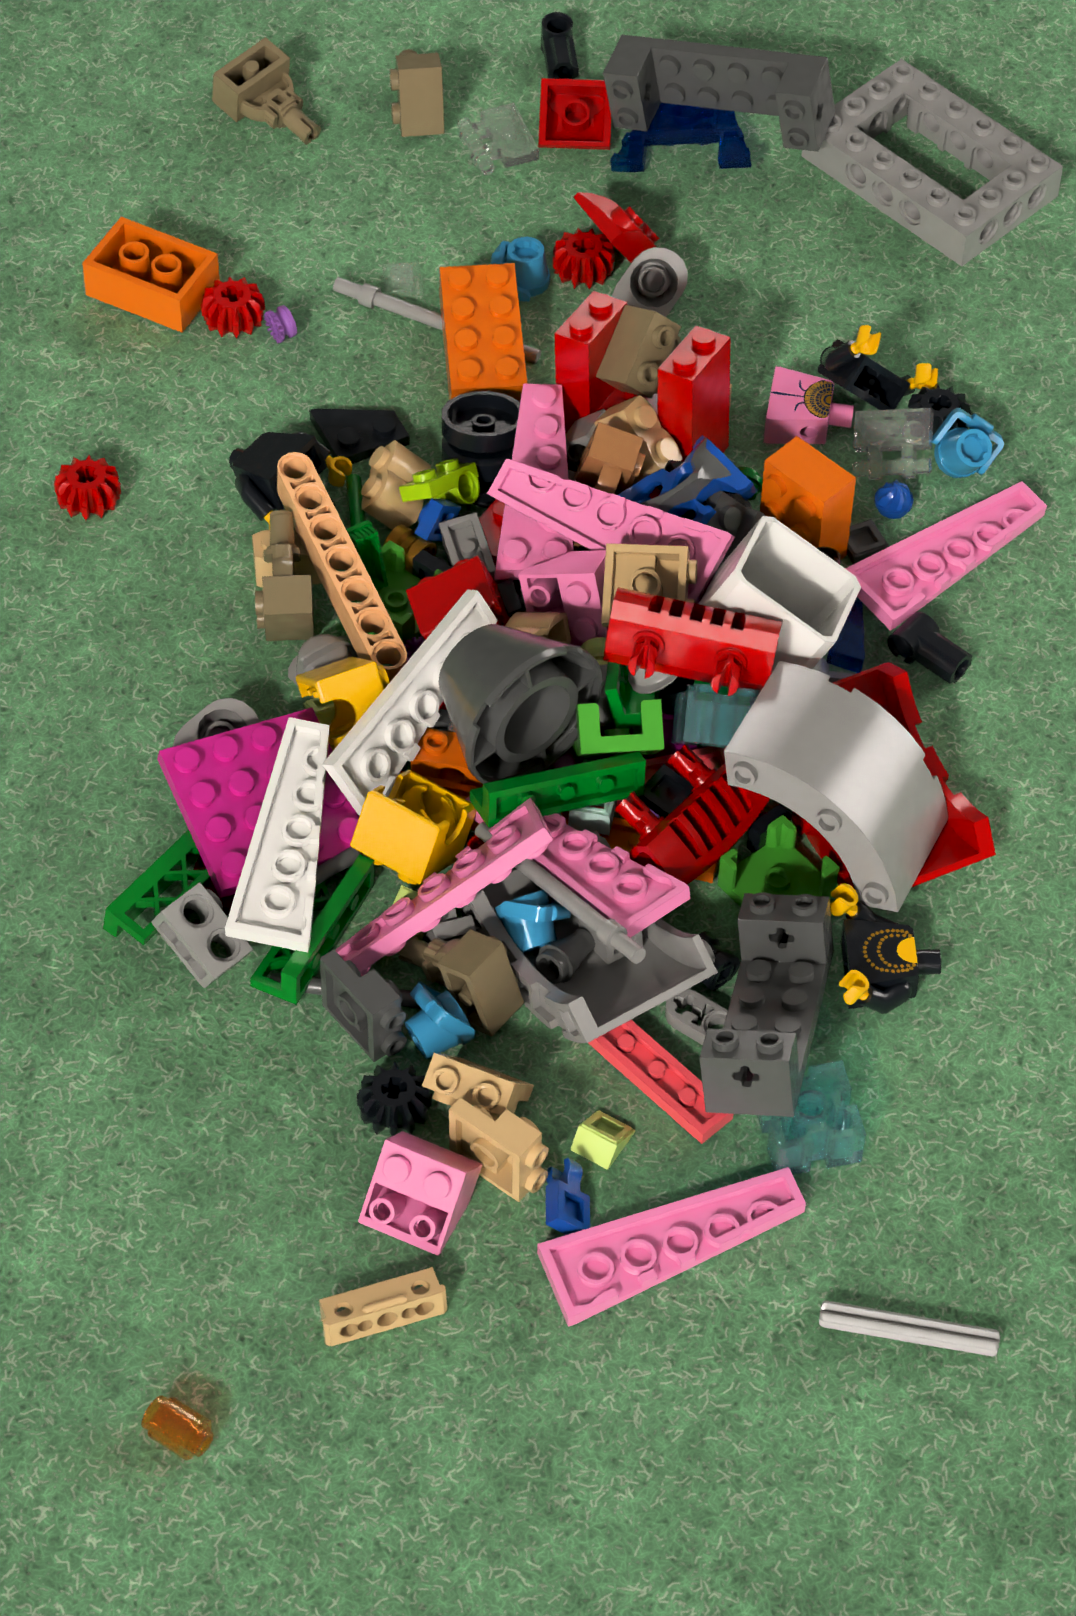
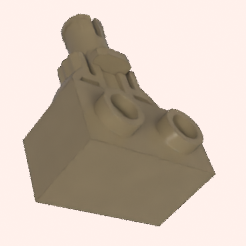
(261, 89)
(418, 94)
(637, 351)
(286, 598)
(474, 974)

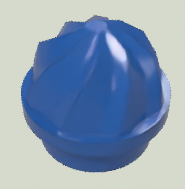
(893, 500)

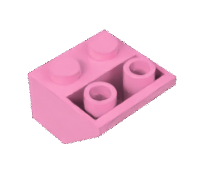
(569, 586)
(419, 1192)

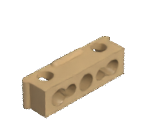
(382, 1306)

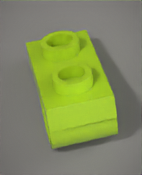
(449, 481)

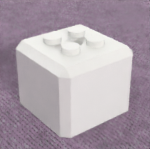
(787, 581)

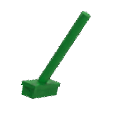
(364, 535)

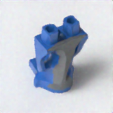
(691, 483)

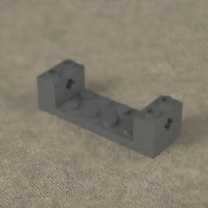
(720, 77)
(774, 1007)

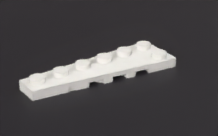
(410, 703)
(280, 869)

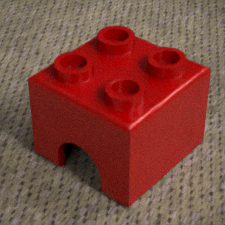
(439, 593)

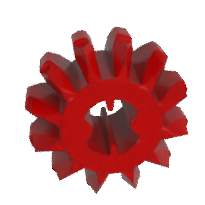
(583, 258)
(233, 306)
(87, 487)

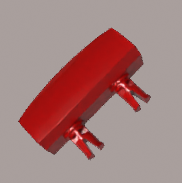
(691, 641)
(699, 828)

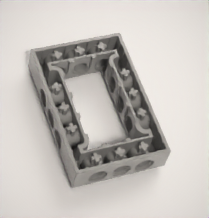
(961, 229)

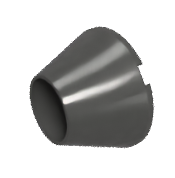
(515, 699)

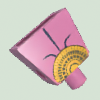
(803, 408)

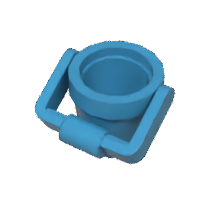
(530, 265)
(965, 450)
(531, 919)
(438, 1023)

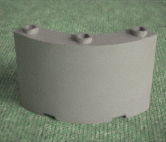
(845, 773)
(598, 993)

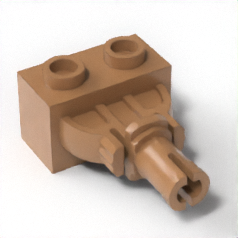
(609, 462)

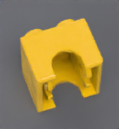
(350, 685)
(414, 827)

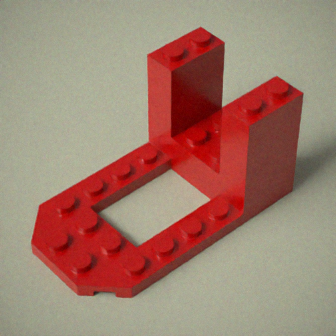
(690, 395)

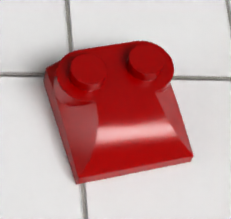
(574, 114)
(620, 226)

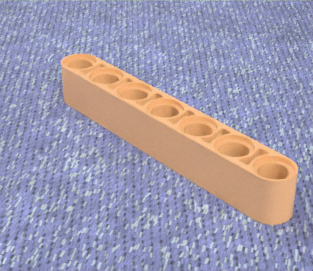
(337, 554)

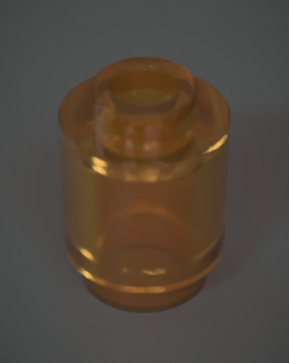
(178, 1427)

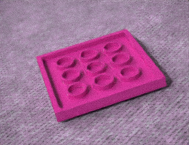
(222, 790)

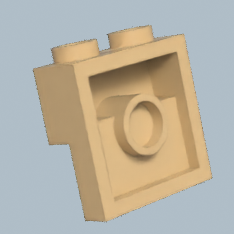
(647, 569)
(476, 1084)
(506, 1147)

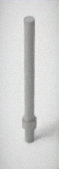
(372, 296)
(607, 930)

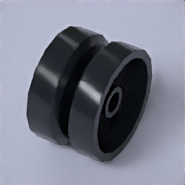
(480, 430)

